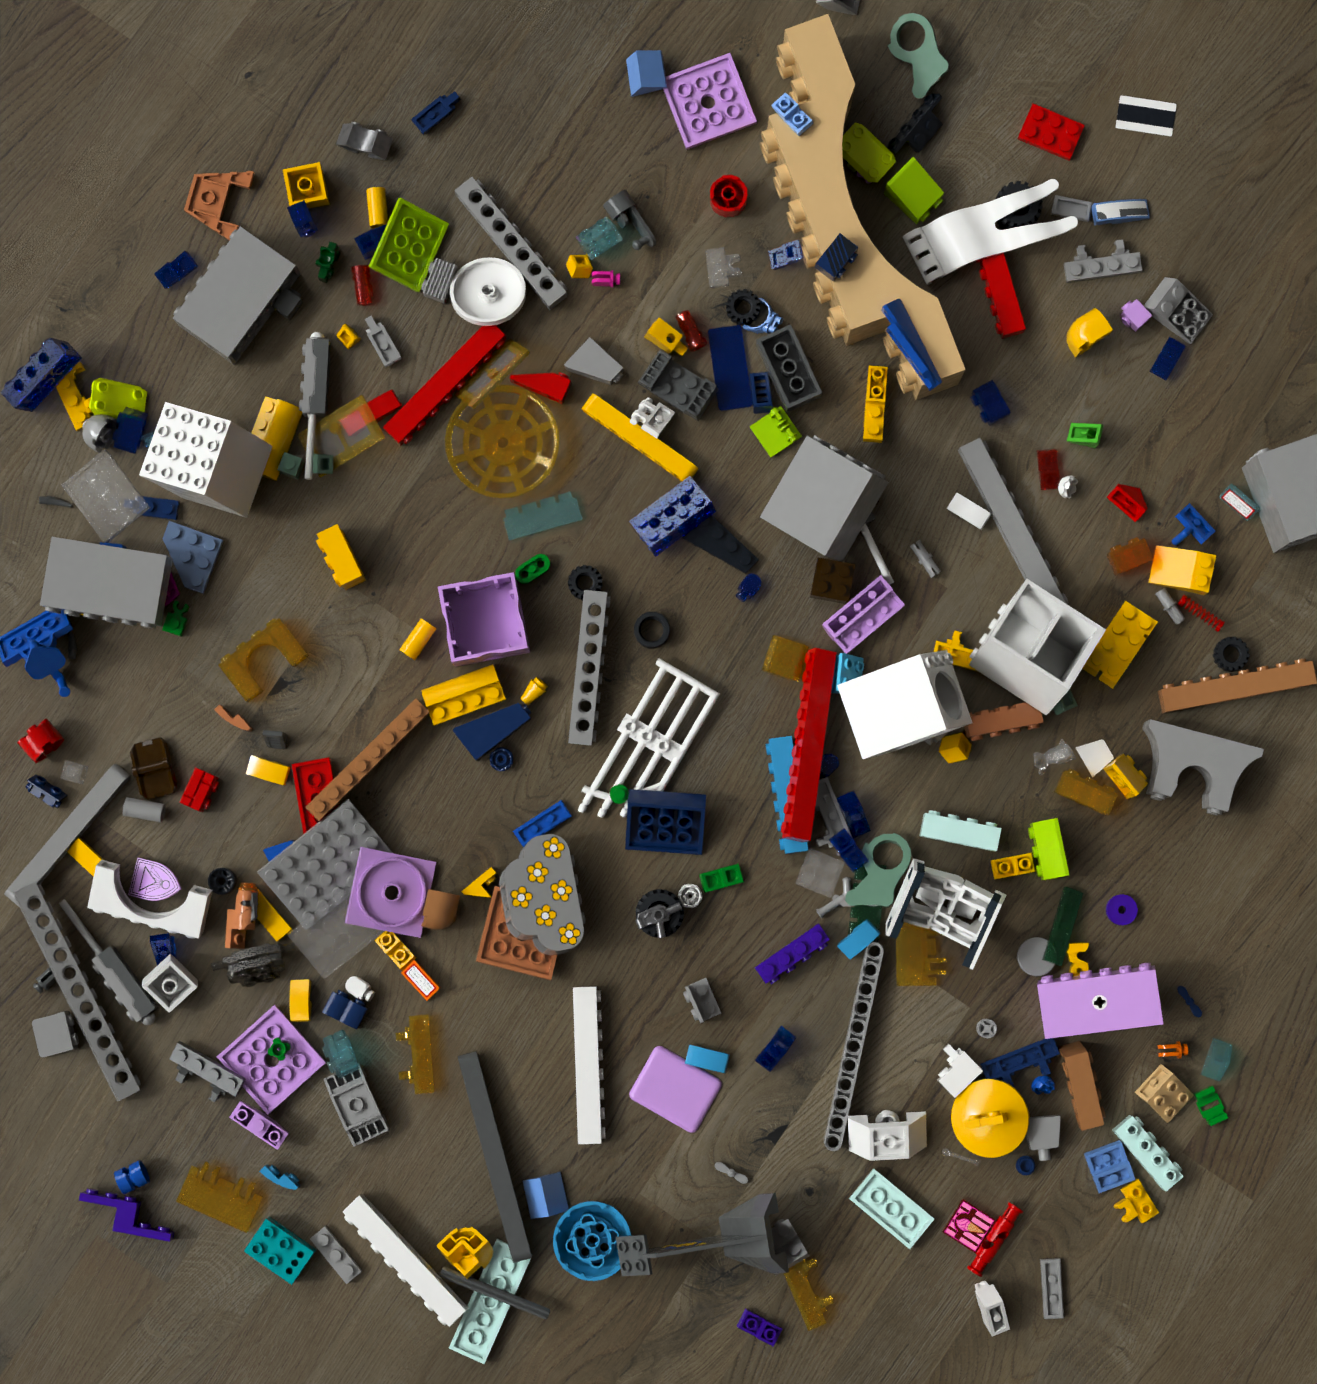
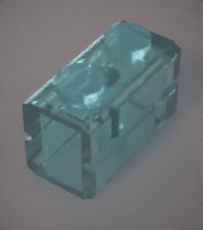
(340, 1054)

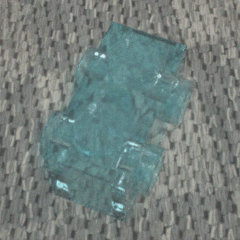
(598, 238)

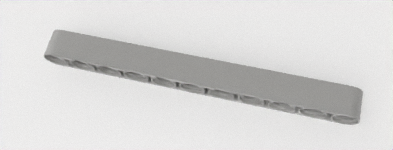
(853, 1055)

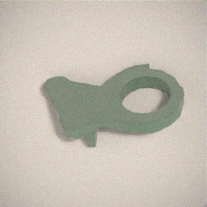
(927, 61)
(879, 884)

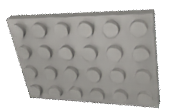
(321, 861)

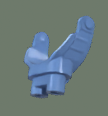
(770, 324)

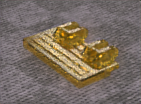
(912, 958)
(219, 1200)

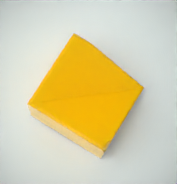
(579, 266)

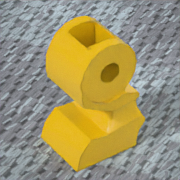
(1077, 964)

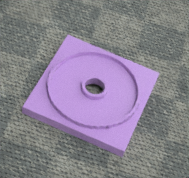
(713, 79)
(372, 876)
(248, 1054)

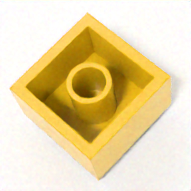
(306, 184)

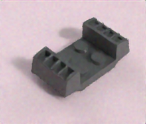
(678, 386)

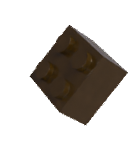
(832, 580)

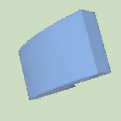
(792, 114)

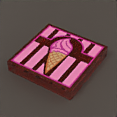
(969, 1225)

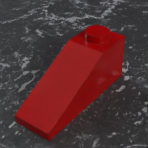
(546, 384)

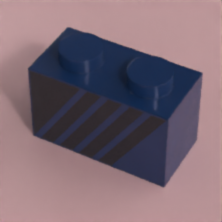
(836, 258)

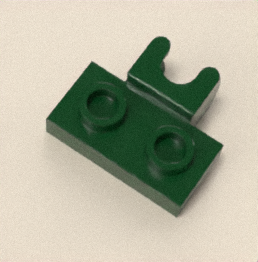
(327, 257)

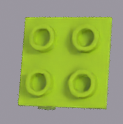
(775, 431)

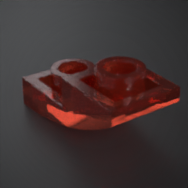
(1048, 469)

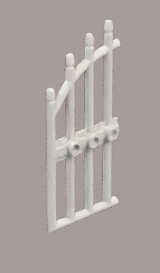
(652, 739)

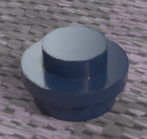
(1025, 1165)

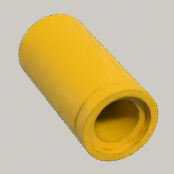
(377, 207)
(417, 639)

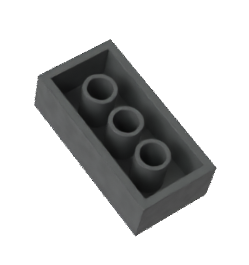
(788, 368)

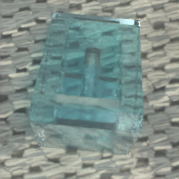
(1217, 1060)

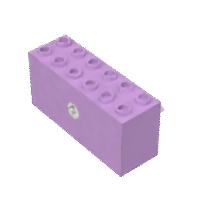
(1072, 1007)

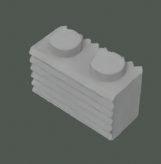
(439, 280)

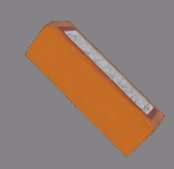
(420, 980)

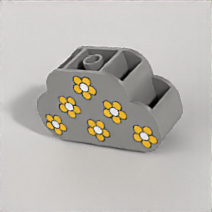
(543, 896)

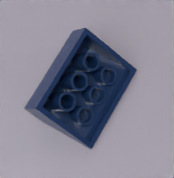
(665, 821)

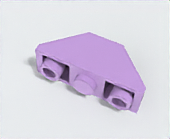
(259, 1124)

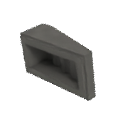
(275, 739)

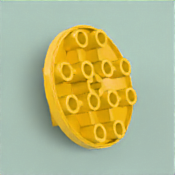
(990, 1118)

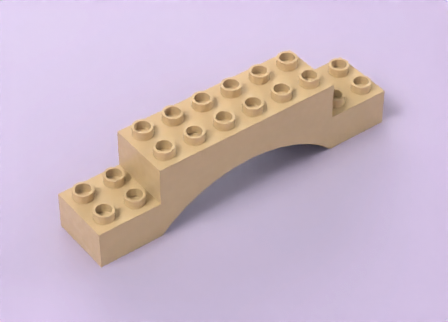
(820, 207)

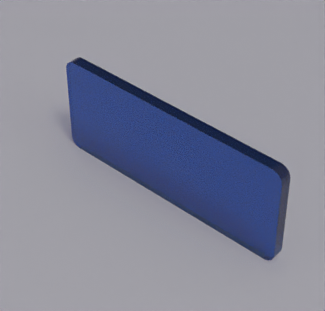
(730, 367)

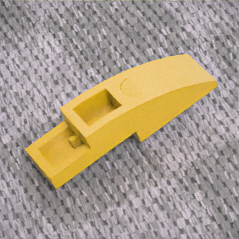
(875, 404)

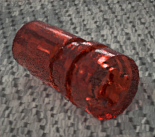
(362, 285)
(690, 330)

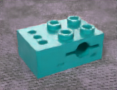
(280, 1250)

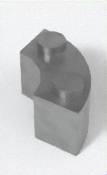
(356, 138)

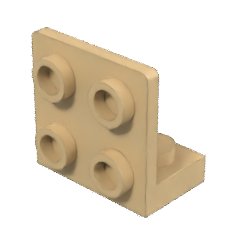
(1164, 1093)

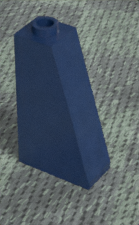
(490, 730)

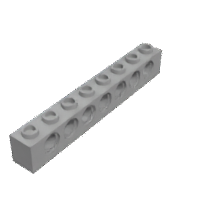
(475, 188)
(588, 736)

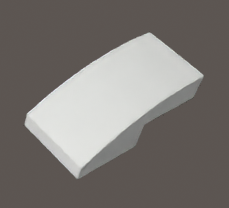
(969, 511)

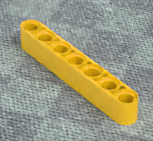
(638, 438)

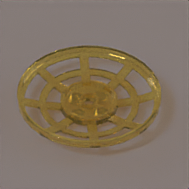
(512, 452)

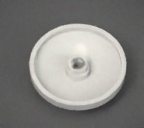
(487, 291)

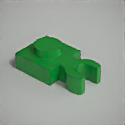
(175, 621)

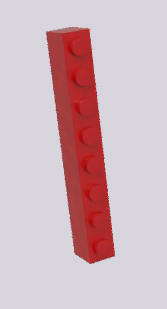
(444, 383)

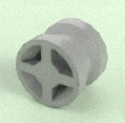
(988, 1030)

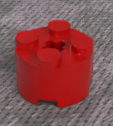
(728, 185)
(41, 741)

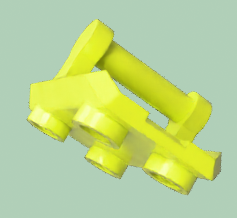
(866, 153)
(112, 397)

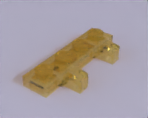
(422, 1070)
(808, 1303)

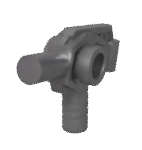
(657, 915)

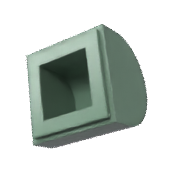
(323, 463)

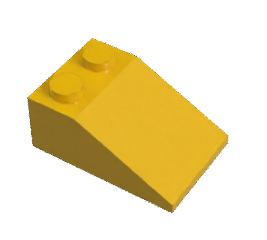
(1182, 569)
(1126, 776)

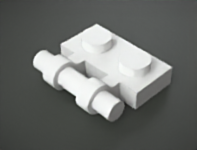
(656, 421)

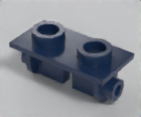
(38, 785)

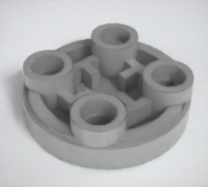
(1031, 955)

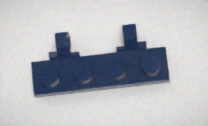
(1034, 1054)

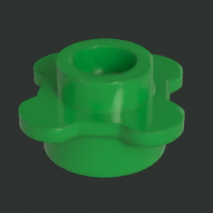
(279, 1054)

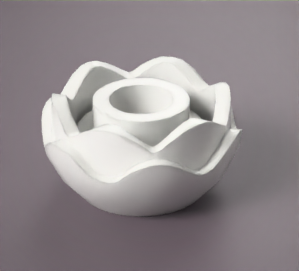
(1067, 486)
(696, 894)
(887, 1115)

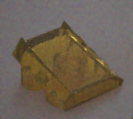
(785, 658)

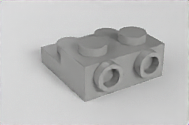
(786, 1240)

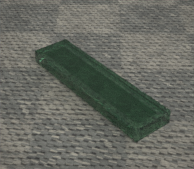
(1062, 926)

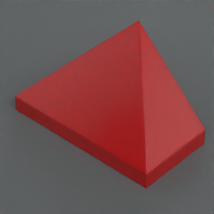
(1129, 500)

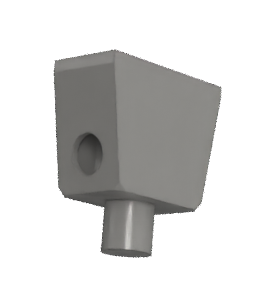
(1043, 1134)

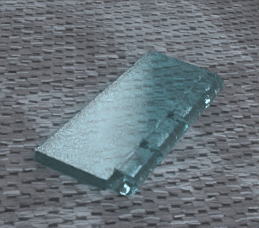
(544, 518)

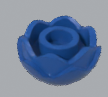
(1043, 1084)

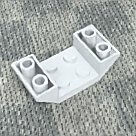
(887, 1139)

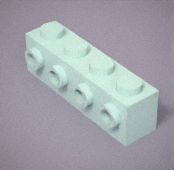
(960, 832)
(1147, 1152)

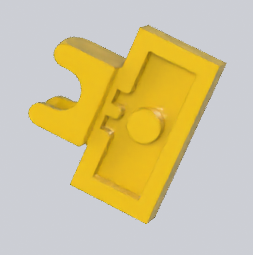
(1136, 1203)

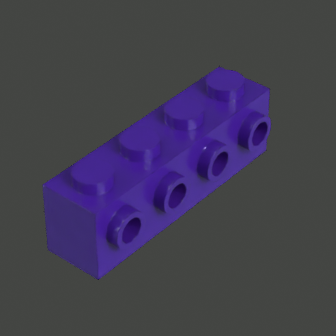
(792, 953)

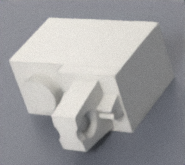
(960, 1074)
(991, 1308)

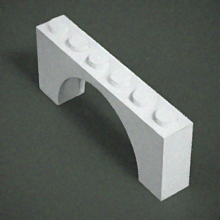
(110, 898)

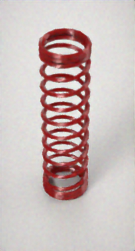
(1183, 600)

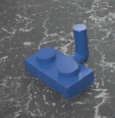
(1193, 524)

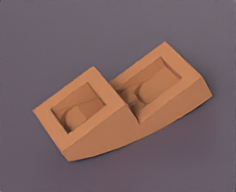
(237, 721)

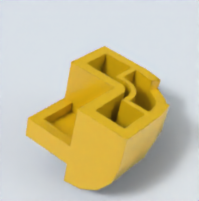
(1087, 331)
(466, 1250)

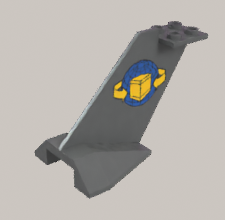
(744, 1237)

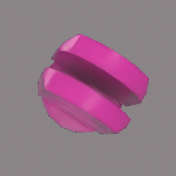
(605, 278)

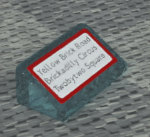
(1239, 502)

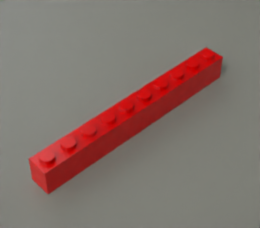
(809, 745)

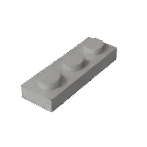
(336, 1254)

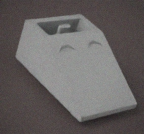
(1178, 309)

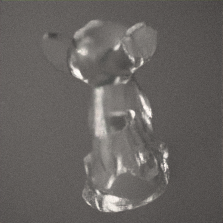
(1057, 755)

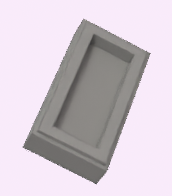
(1069, 207)

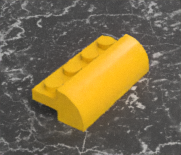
(276, 426)
(463, 694)

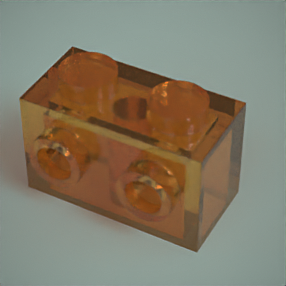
(1129, 556)

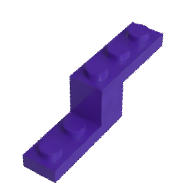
(127, 1215)

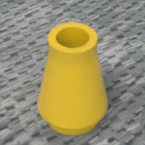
(534, 690)

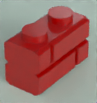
(199, 790)

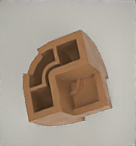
(440, 910)

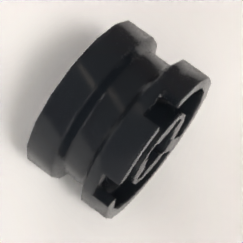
(214, 882)

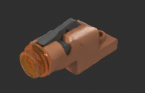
(242, 917)

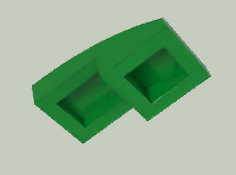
(721, 878)

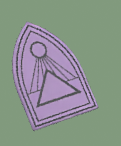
(153, 881)

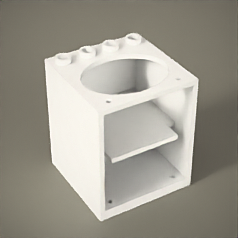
(1036, 647)
(904, 703)

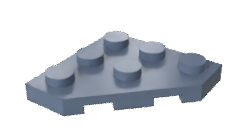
(192, 554)

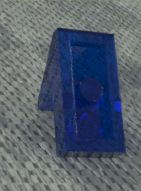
(162, 946)

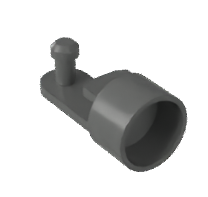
(623, 204)

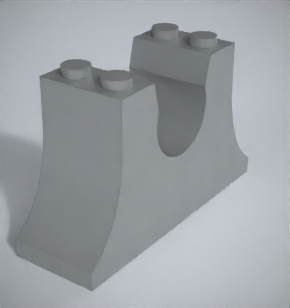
(1214, 757)

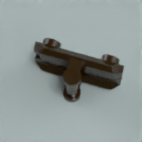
(153, 768)

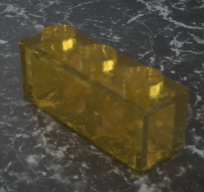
(1086, 792)

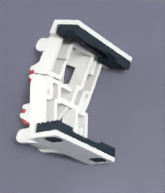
(963, 898)

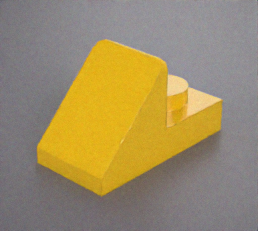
(476, 887)

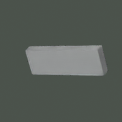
(1052, 1288)

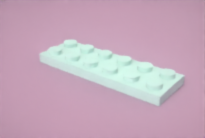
(485, 1314)

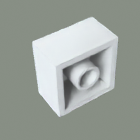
(169, 983)

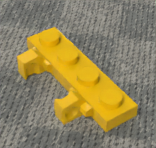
(75, 404)
(958, 652)

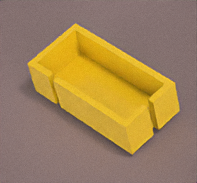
(1119, 644)

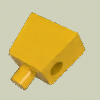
(658, 335)

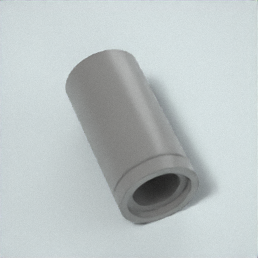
(144, 809)

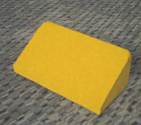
(85, 855)

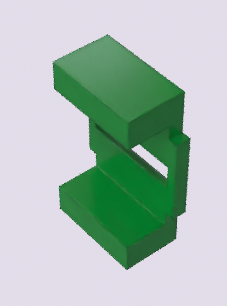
(1215, 1114)

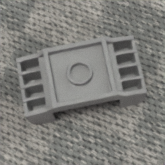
(356, 1106)

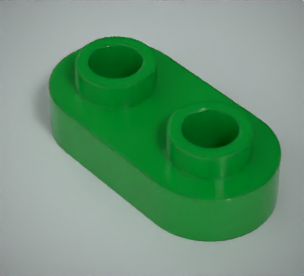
(533, 570)

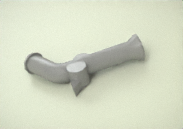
(837, 900)

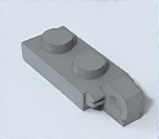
(382, 343)

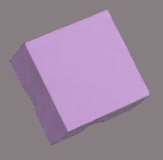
(484, 619)

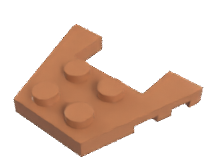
(209, 196)

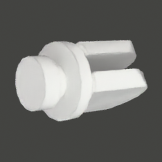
(359, 988)

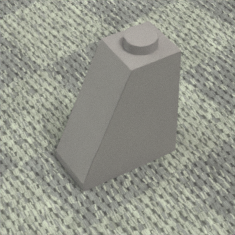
(594, 363)

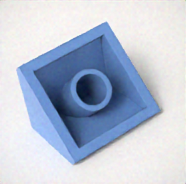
(646, 72)
(545, 1195)

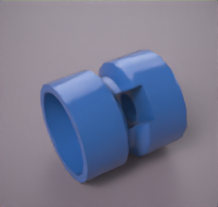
(133, 1176)

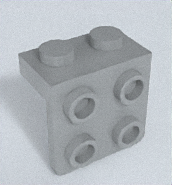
(55, 1034)

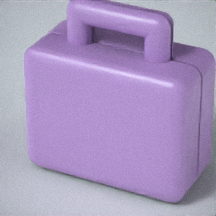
(675, 1089)

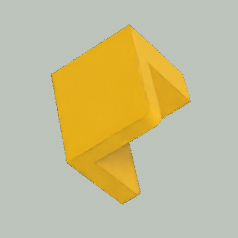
(955, 748)

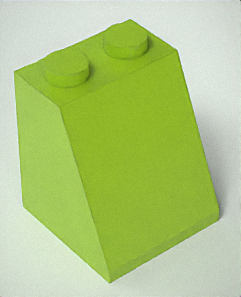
(914, 191)

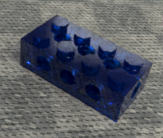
(42, 380)
(672, 516)

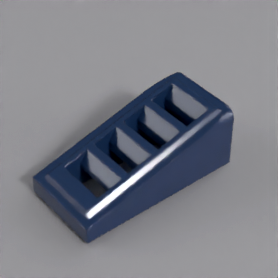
(764, 404)

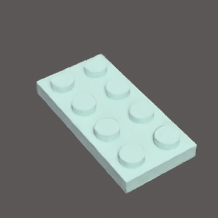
(891, 1208)

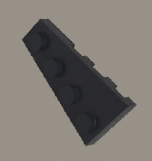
(720, 543)

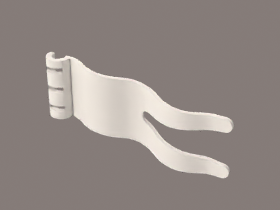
(972, 233)

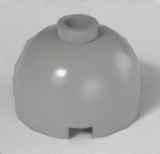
(99, 431)

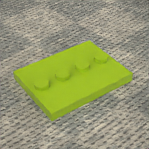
(408, 245)

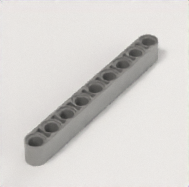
(70, 830)

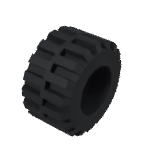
(1012, 220)
(666, 897)

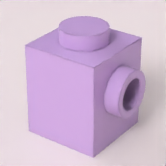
(1134, 315)

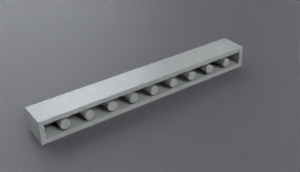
(1008, 518)

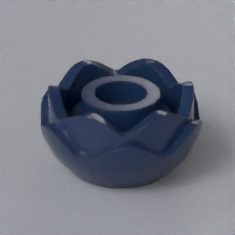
(498, 753)

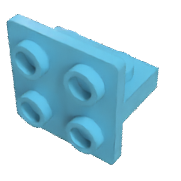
(846, 668)

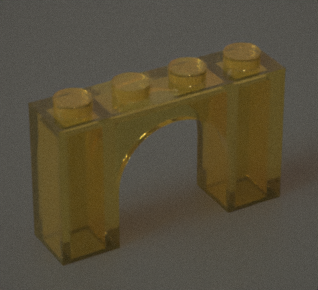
(236, 665)

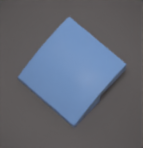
(1109, 1166)

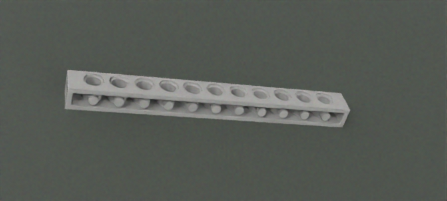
(23, 897)

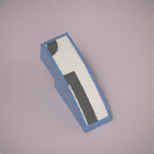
(1120, 211)

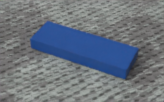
(542, 823)

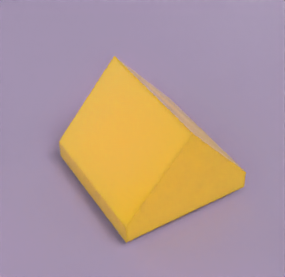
(348, 336)

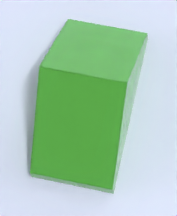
(1085, 434)

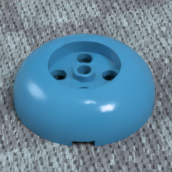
(568, 1244)

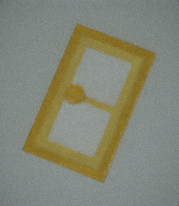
(492, 373)
(345, 432)

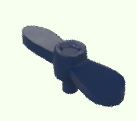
(1189, 1001)

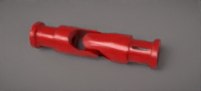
(997, 1235)

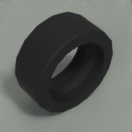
(652, 644)

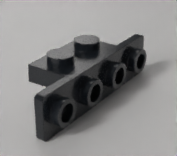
(919, 128)

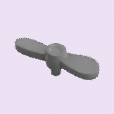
(731, 1172)

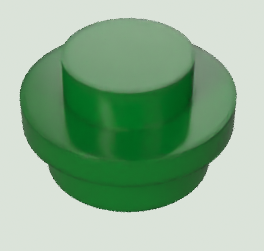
(619, 794)

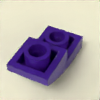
(759, 1327)

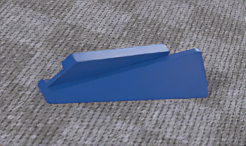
(910, 344)

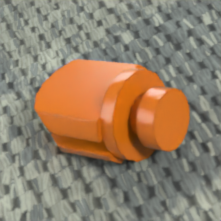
(1179, 1050)

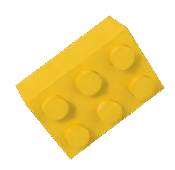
(340, 557)

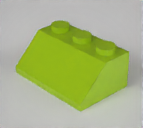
(1048, 849)

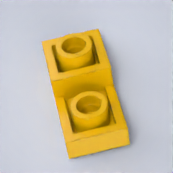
(268, 770)
(1012, 866)
(395, 949)
(300, 1000)

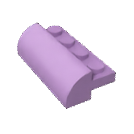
(863, 614)

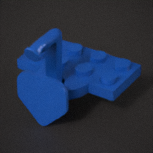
(36, 644)

